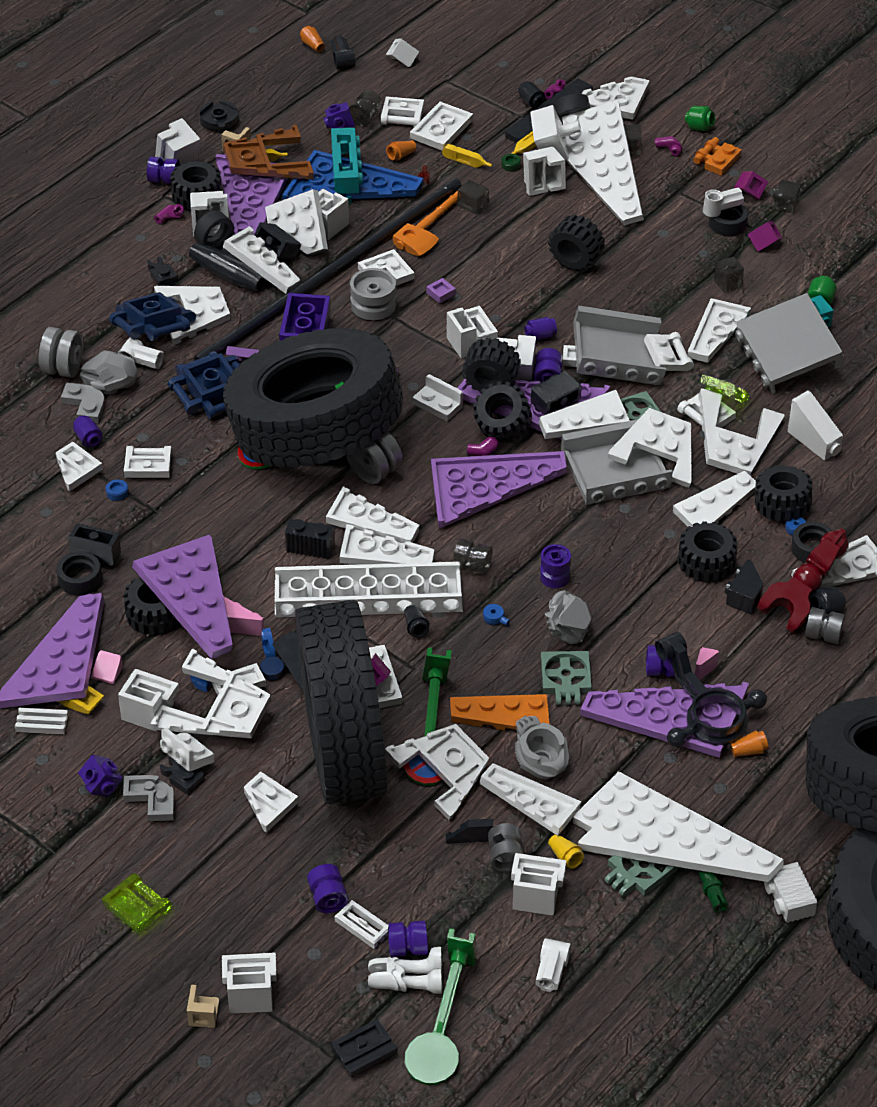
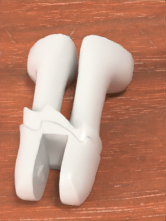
(390, 973)

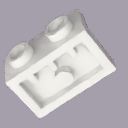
(439, 398)
(185, 750)

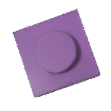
(441, 290)

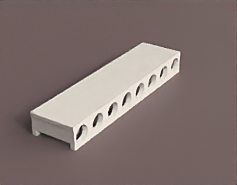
(375, 587)

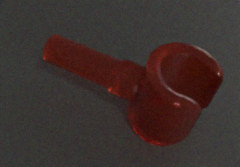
(424, 174)

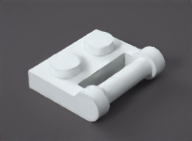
(402, 107)
(663, 355)
(692, 409)
(147, 462)

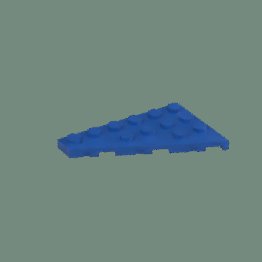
(377, 181)

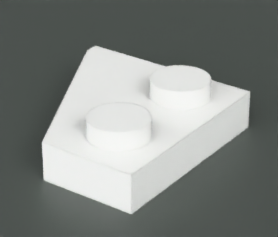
(76, 465)
(269, 800)

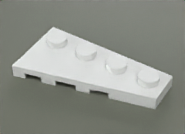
(255, 255)
(716, 328)
(589, 414)
(715, 501)
(364, 515)
(367, 548)
(856, 565)
(535, 800)

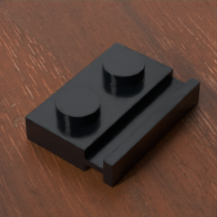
(364, 1048)

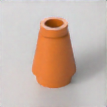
(311, 38)
(400, 149)
(751, 744)

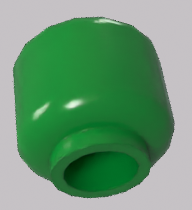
(700, 118)
(823, 286)

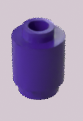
(541, 328)
(87, 431)

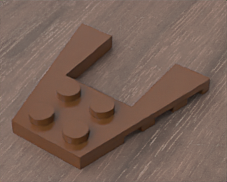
(251, 158)

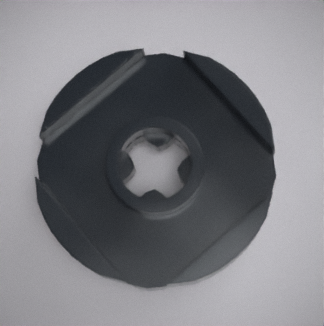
(219, 116)

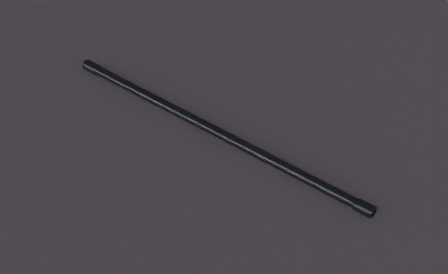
(446, 190)

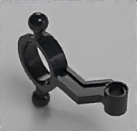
(675, 649)

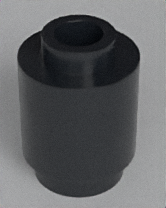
(531, 94)

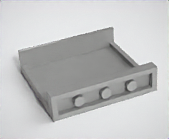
(788, 341)
(614, 345)
(606, 479)

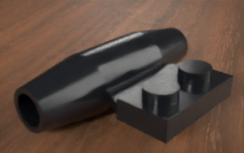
(226, 267)

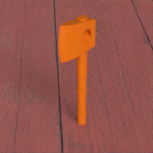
(416, 238)

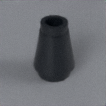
(416, 622)

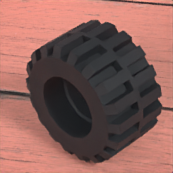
(193, 178)
(576, 243)
(490, 363)
(492, 399)
(783, 493)
(707, 551)
(142, 611)

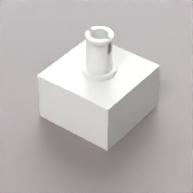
(550, 132)

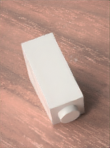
(814, 427)

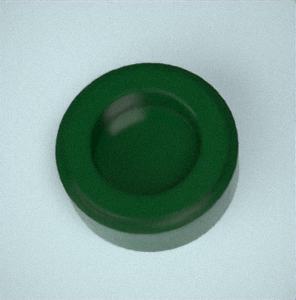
(511, 162)

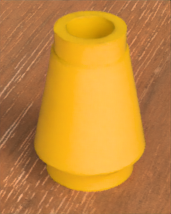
(566, 851)

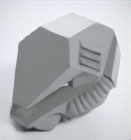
(113, 369)
(568, 617)
(540, 748)

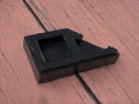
(471, 831)

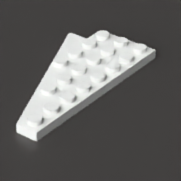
(604, 159)
(649, 827)

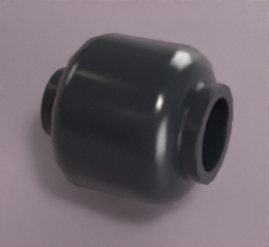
(828, 599)

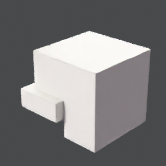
(178, 143)
(544, 171)
(205, 202)
(334, 212)
(467, 327)
(527, 350)
(143, 696)
(536, 883)
(249, 981)

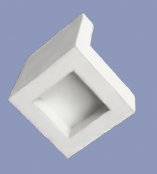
(402, 52)

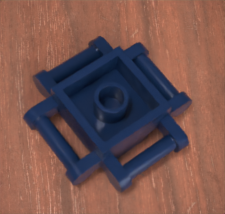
(152, 315)
(205, 382)

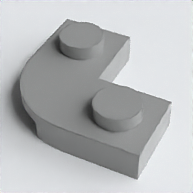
(88, 398)
(150, 789)

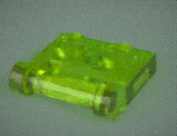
(724, 388)
(133, 909)

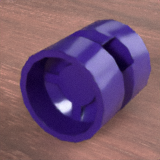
(160, 170)
(547, 363)
(555, 566)
(655, 665)
(328, 888)
(407, 938)

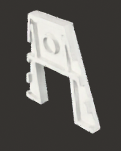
(730, 449)
(234, 712)

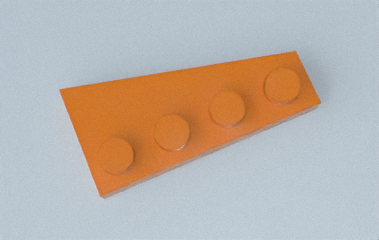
(498, 710)

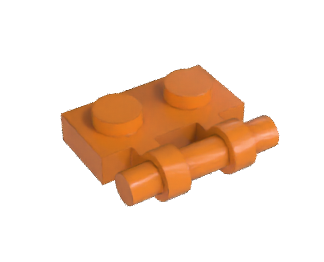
(722, 157)

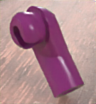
(554, 88)
(670, 142)
(169, 212)
(484, 448)

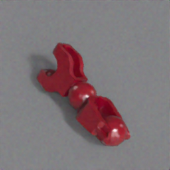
(805, 580)

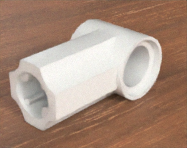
(717, 201)
(141, 354)
(553, 959)

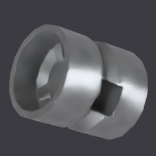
(824, 625)
(504, 843)

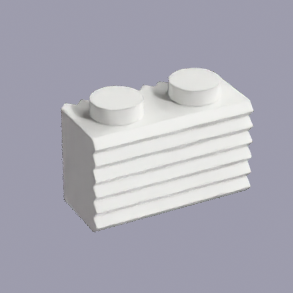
(792, 893)

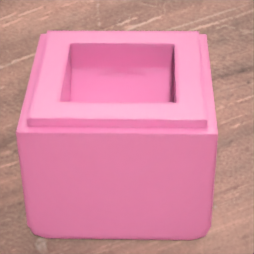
(706, 662)
(107, 667)

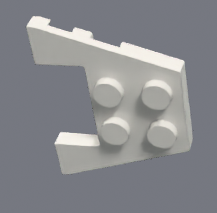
(204, 301)
(661, 436)
(451, 757)

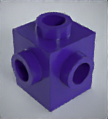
(338, 116)
(100, 775)

